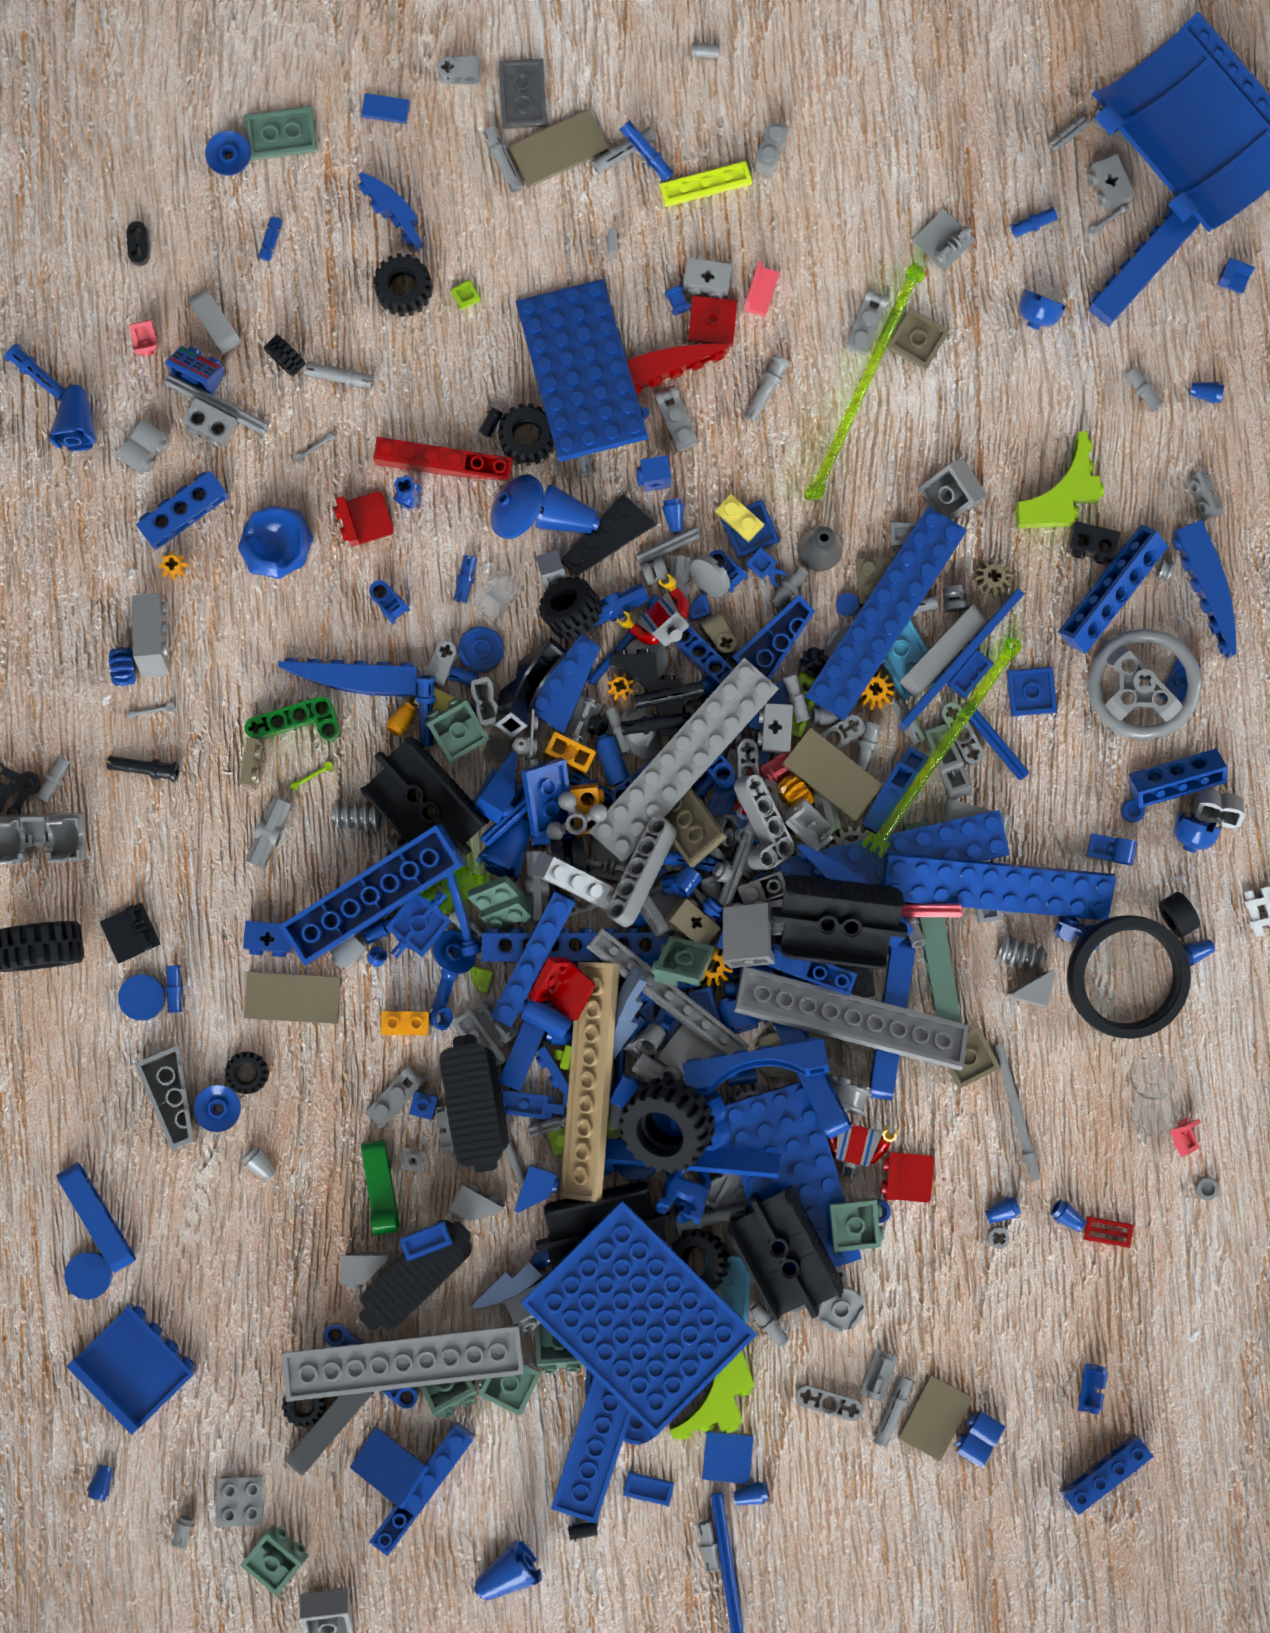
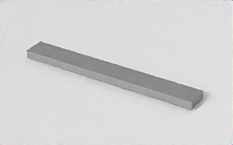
(668, 996)

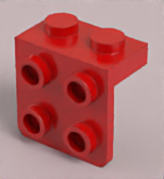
(364, 518)
(563, 986)
(907, 1177)

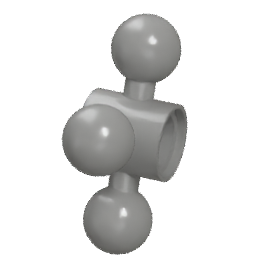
(567, 802)

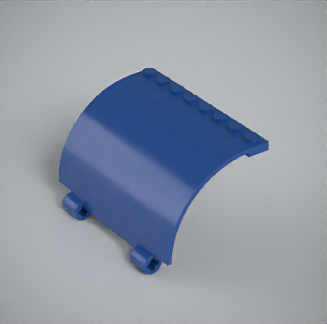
(1196, 123)

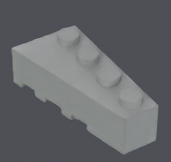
(167, 1091)

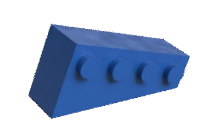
(565, 685)

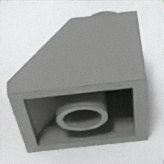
(953, 490)
(360, 1267)
(326, 1612)

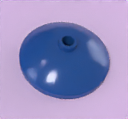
(516, 506)

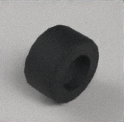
(1179, 914)

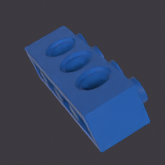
(178, 522)
(1177, 778)
(1106, 1474)

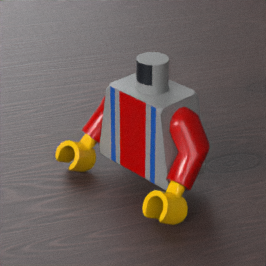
(664, 620)
(860, 1147)

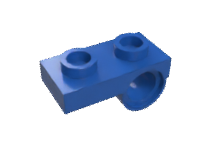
(1112, 849)

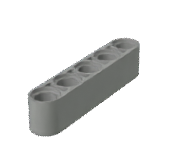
(943, 651)
(641, 871)

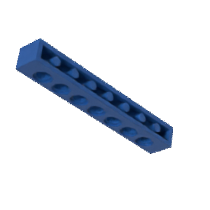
(491, 953)

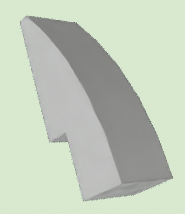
(951, 766)

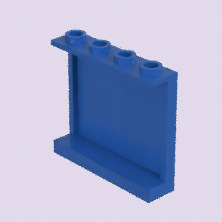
(132, 1368)

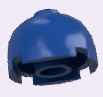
(1039, 310)
(1195, 833)

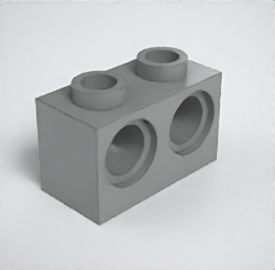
(212, 419)

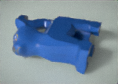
(686, 1193)

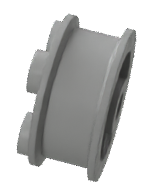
(851, 1096)

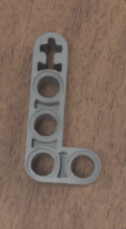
(746, 789)

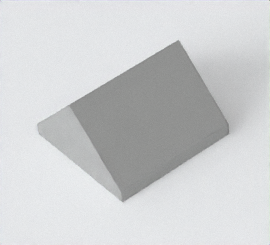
(1036, 991)

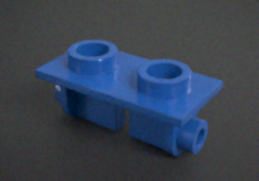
(1070, 927)
(1093, 1377)

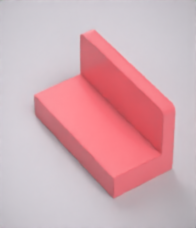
(761, 290)

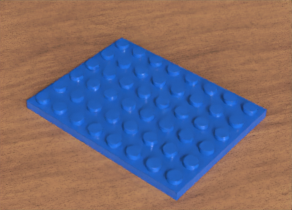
(638, 1318)

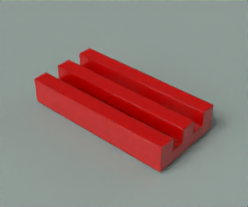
(1088, 1228)

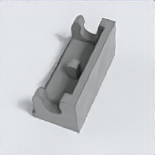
(809, 824)

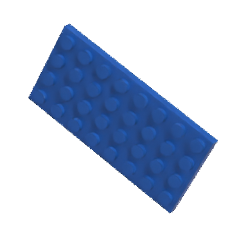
(581, 370)
(788, 1125)

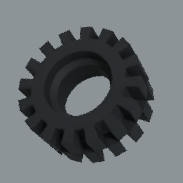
(284, 355)
(260, 1076)
(304, 1419)

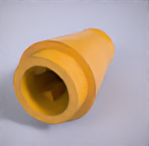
(400, 720)

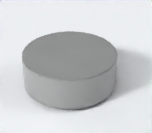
(1206, 1188)

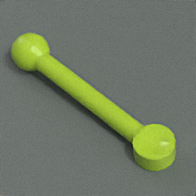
(328, 766)

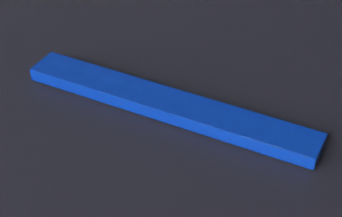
(960, 660)
(715, 1161)

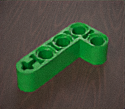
(291, 723)
(380, 1187)

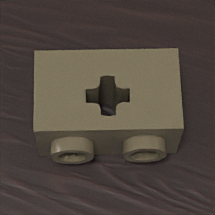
(680, 921)

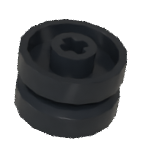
(575, 857)

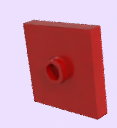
(712, 320)

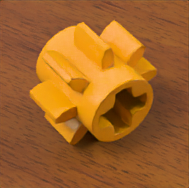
(168, 561)
(622, 693)

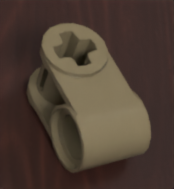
(717, 631)

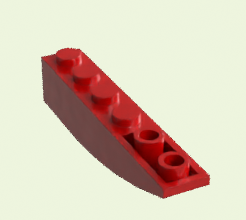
(672, 362)
(441, 460)

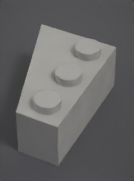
(150, 635)

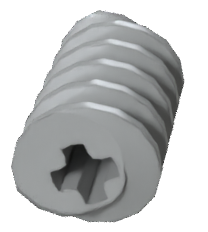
(356, 816)
(1021, 954)

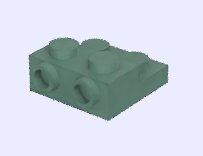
(456, 729)
(501, 903)
(682, 962)
(856, 1224)
(552, 1354)
(510, 1391)
(447, 1396)
(275, 1559)

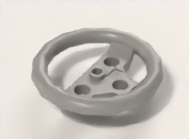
(1114, 711)

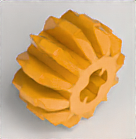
(879, 698)
(793, 790)
(720, 970)

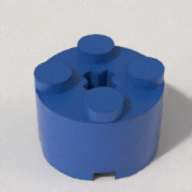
(735, 1021)

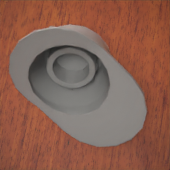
(642, 745)

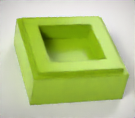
(465, 295)

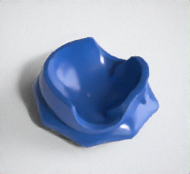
(275, 541)

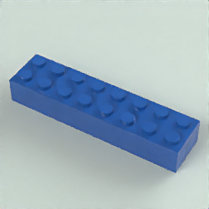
(372, 894)

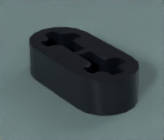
(143, 243)

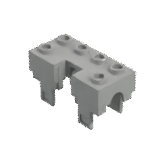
(60, 832)

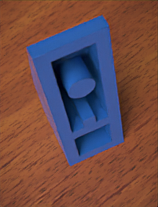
(499, 793)

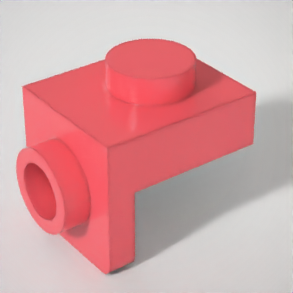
(144, 337)
(1184, 1137)

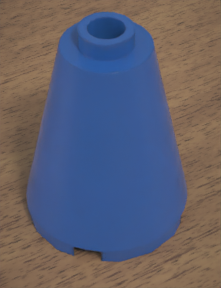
(73, 421)
(565, 513)
(507, 853)
(509, 1572)

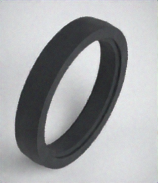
(1177, 994)

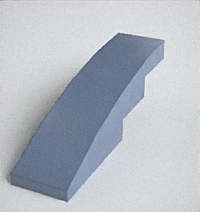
(627, 1006)

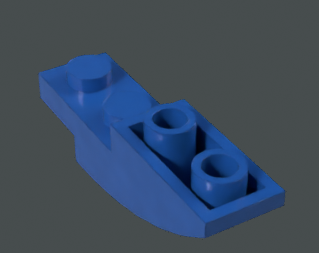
(389, 203)
(894, 788)

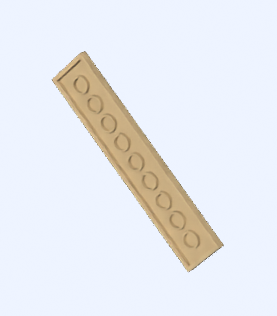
(590, 1087)

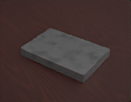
(522, 94)

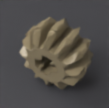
(998, 571)

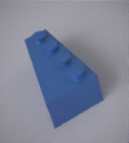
(776, 637)

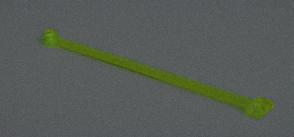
(816, 489)
(884, 832)

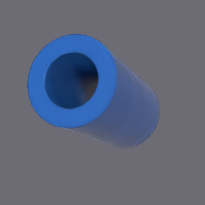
(611, 759)
(545, 1018)

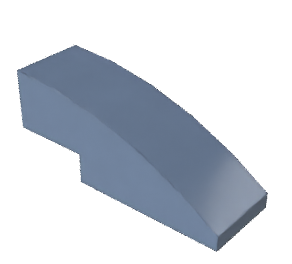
(508, 1286)

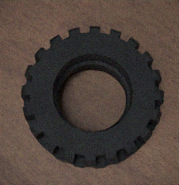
(40, 946)
(654, 1145)

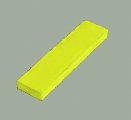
(705, 183)

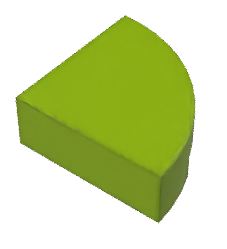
(481, 978)

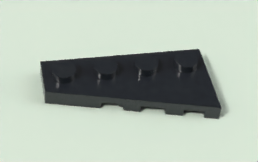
(617, 527)

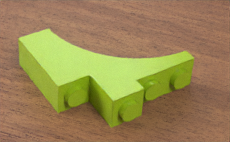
(1057, 505)
(719, 1402)

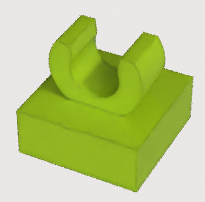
(565, 1057)

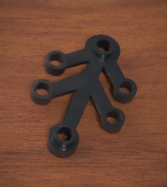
(18, 785)

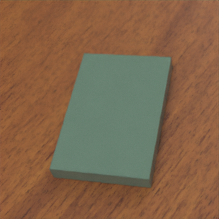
(281, 133)

